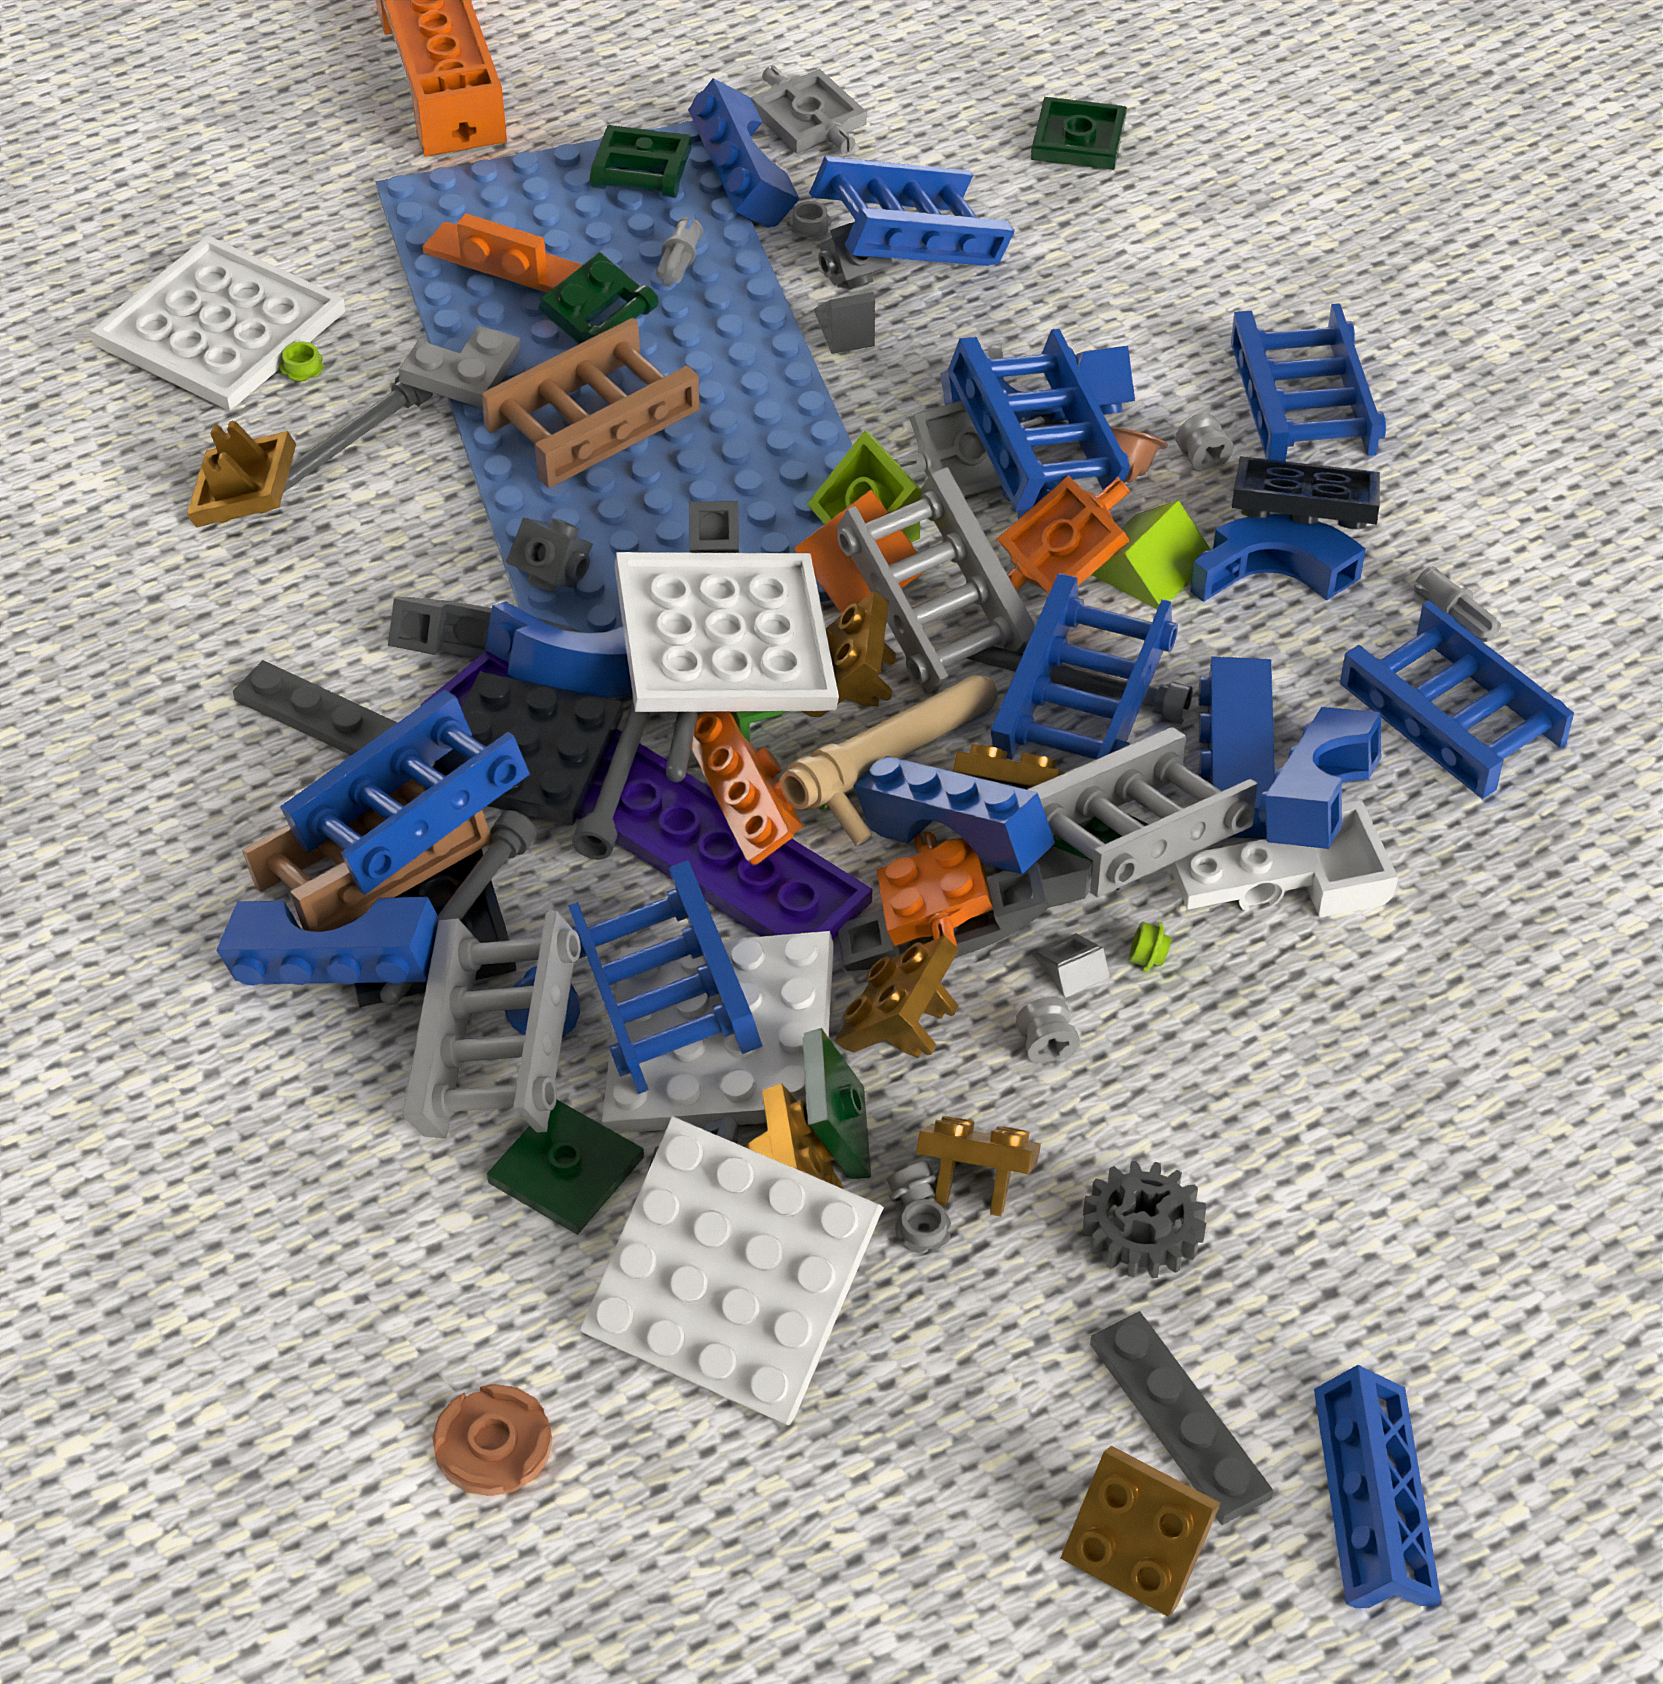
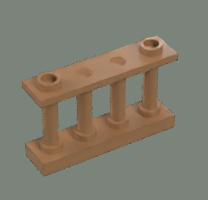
(606, 431)
(333, 896)

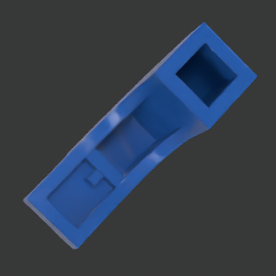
(1308, 552)
(558, 657)

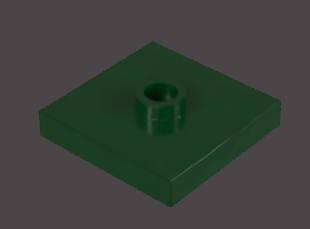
(1079, 133)
(836, 1105)
(567, 1168)

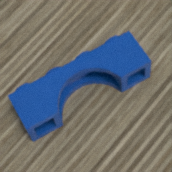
(749, 177)
(1105, 371)
(1307, 792)
(995, 819)
(383, 945)

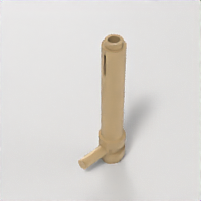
(836, 768)

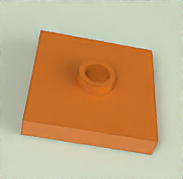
(839, 572)

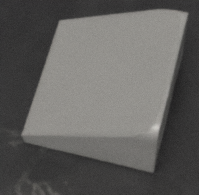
(1073, 963)

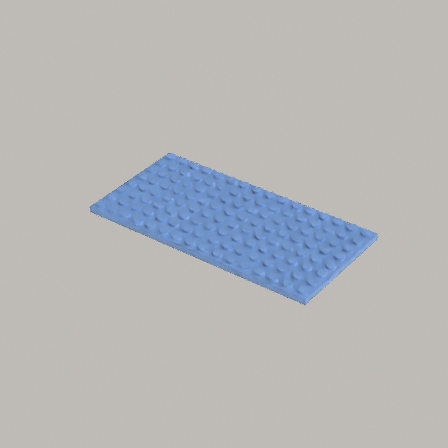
(764, 410)

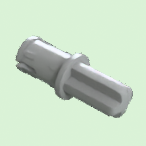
(679, 251)
(1457, 603)

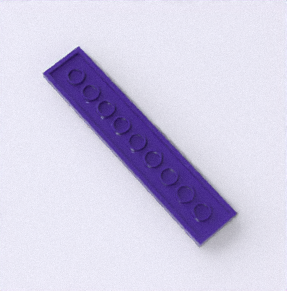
(683, 822)

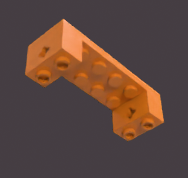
(448, 73)

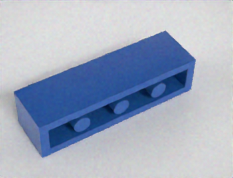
(1238, 728)

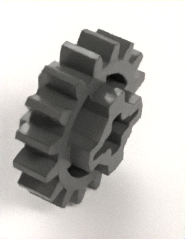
(1144, 1219)

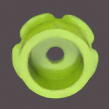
(301, 361)
(1149, 945)

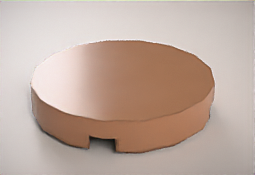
(495, 1459)

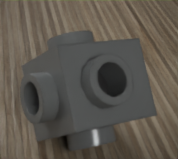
(843, 267)
(550, 553)

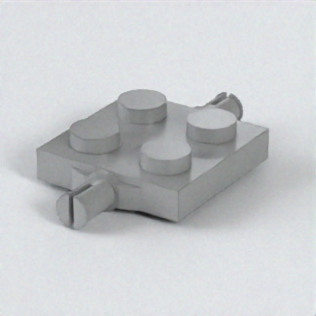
(808, 110)
(951, 441)

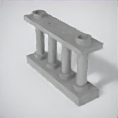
(962, 544)
(1135, 775)
(451, 1002)

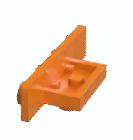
(499, 252)
(744, 785)

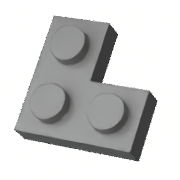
(461, 374)

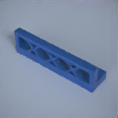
(1367, 1485)

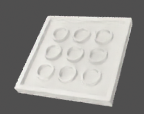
(217, 322)
(724, 632)
(708, 1080)
(731, 1270)

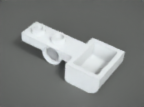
(1339, 879)

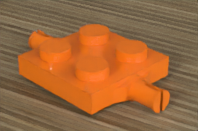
(1064, 534)
(933, 890)

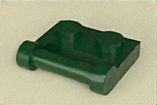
(641, 150)
(592, 291)

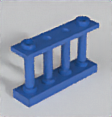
(905, 234)
(1270, 403)
(1010, 443)
(1050, 648)
(1443, 735)
(386, 765)
(713, 977)

